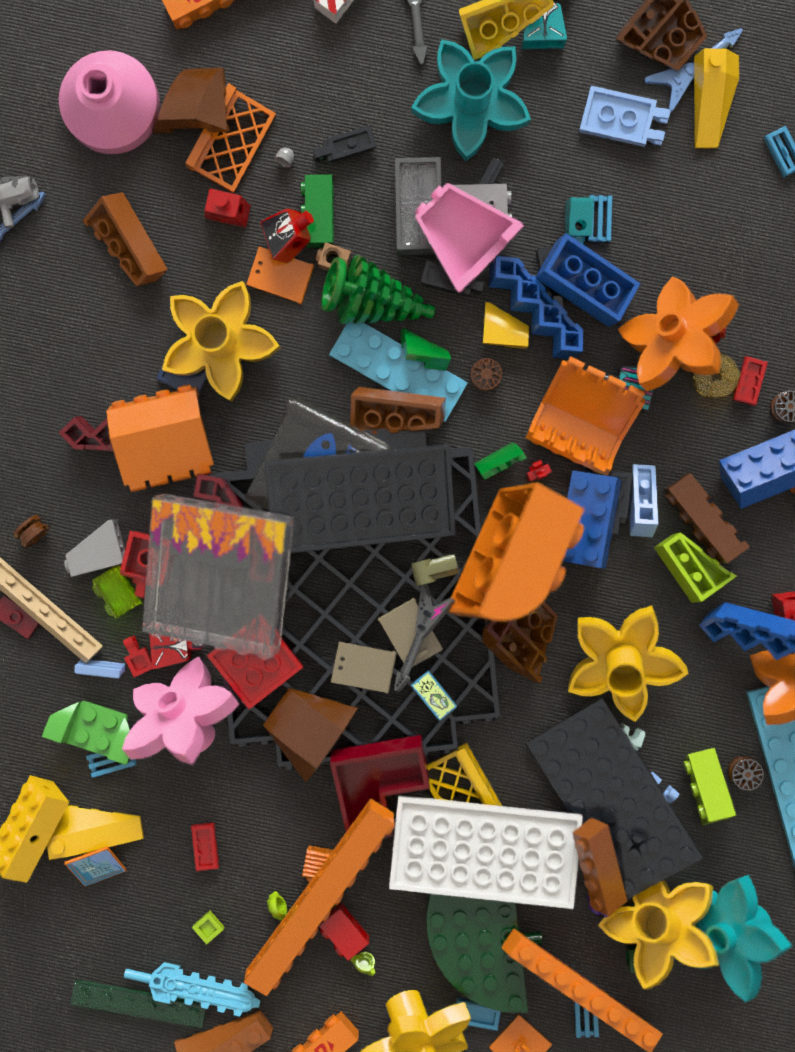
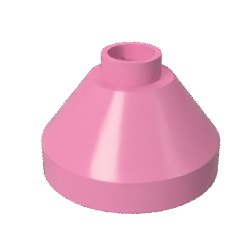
(120, 115)

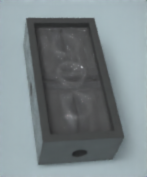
(414, 185)

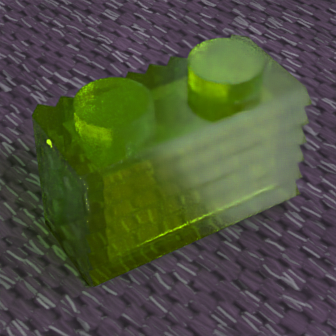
(116, 592)

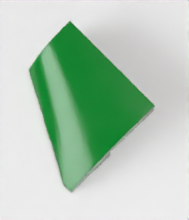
(422, 350)
(499, 460)

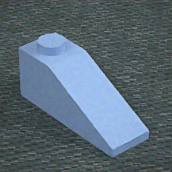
(643, 501)

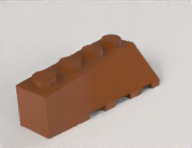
(126, 238)
(395, 410)
(599, 866)
(240, 1035)

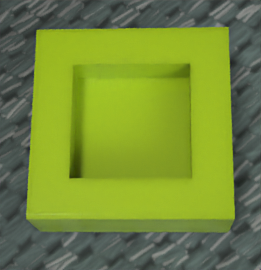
(208, 927)

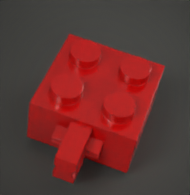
(135, 560)

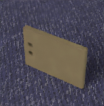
(401, 627)
(363, 667)

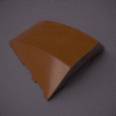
(664, 31)
(195, 102)
(523, 640)
(307, 728)

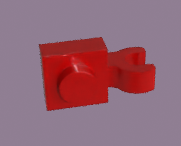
(537, 471)
(138, 660)

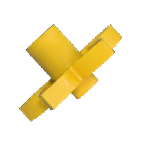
(217, 339)
(624, 661)
(664, 929)
(416, 1032)

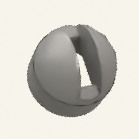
(285, 157)

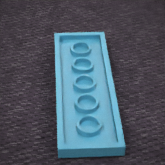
(385, 364)

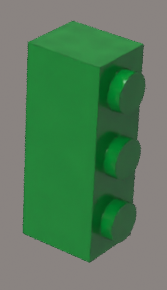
(320, 204)

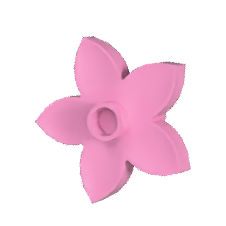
(178, 714)

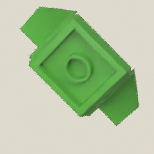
(90, 728)

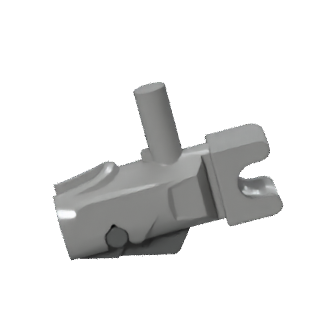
(15, 191)

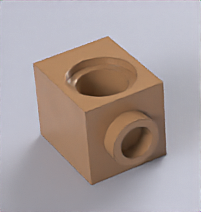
(328, 250)

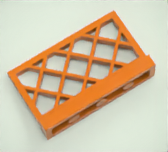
(207, 140)

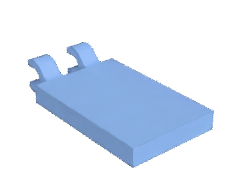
(622, 117)

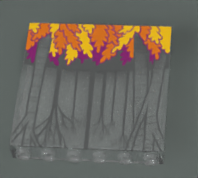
(217, 575)

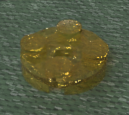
(716, 389)

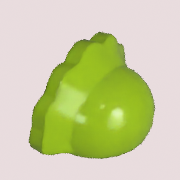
(277, 906)
(364, 963)

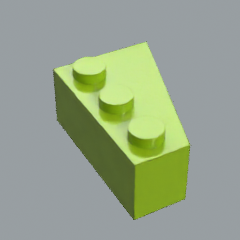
(692, 568)
(709, 786)

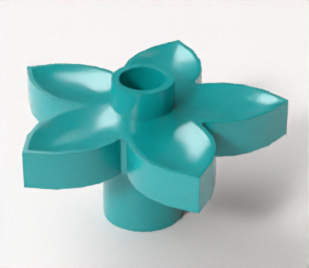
(472, 96)
(741, 936)

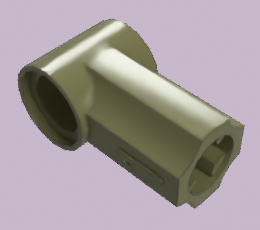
(430, 570)

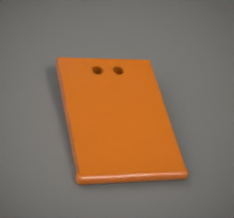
(280, 278)

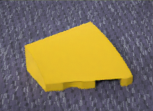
(503, 329)

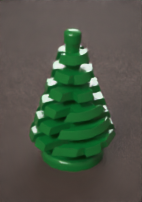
(369, 294)

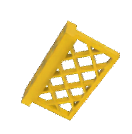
(472, 772)

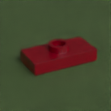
(17, 618)

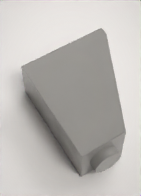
(98, 551)

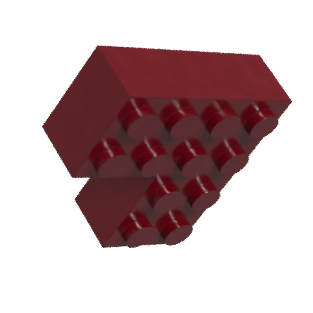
(376, 772)

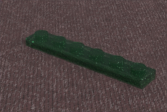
(136, 1004)

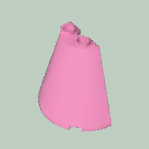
(464, 232)

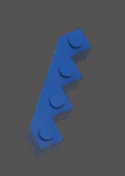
(530, 296)
(751, 628)

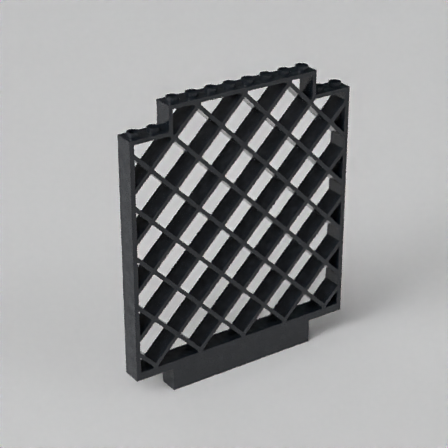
(255, 455)

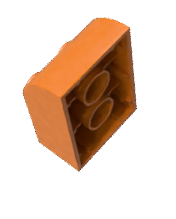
(517, 553)

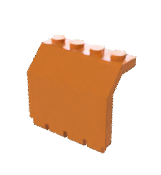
(585, 415)
(159, 438)

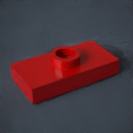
(750, 381)
(205, 846)

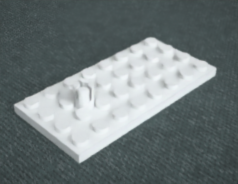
(485, 852)

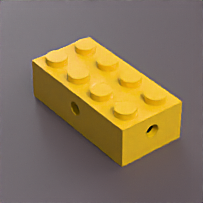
(30, 827)

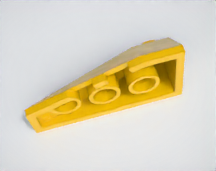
(495, 22)
(714, 88)
(90, 829)

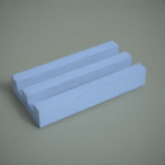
(100, 668)

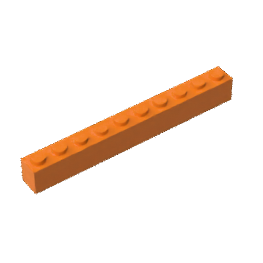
(319, 897)

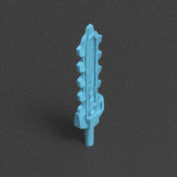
(169, 983)

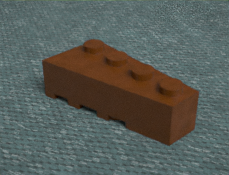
(704, 519)

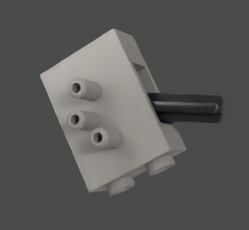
(488, 192)

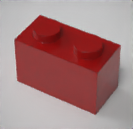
(344, 932)

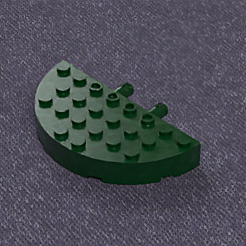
(467, 948)

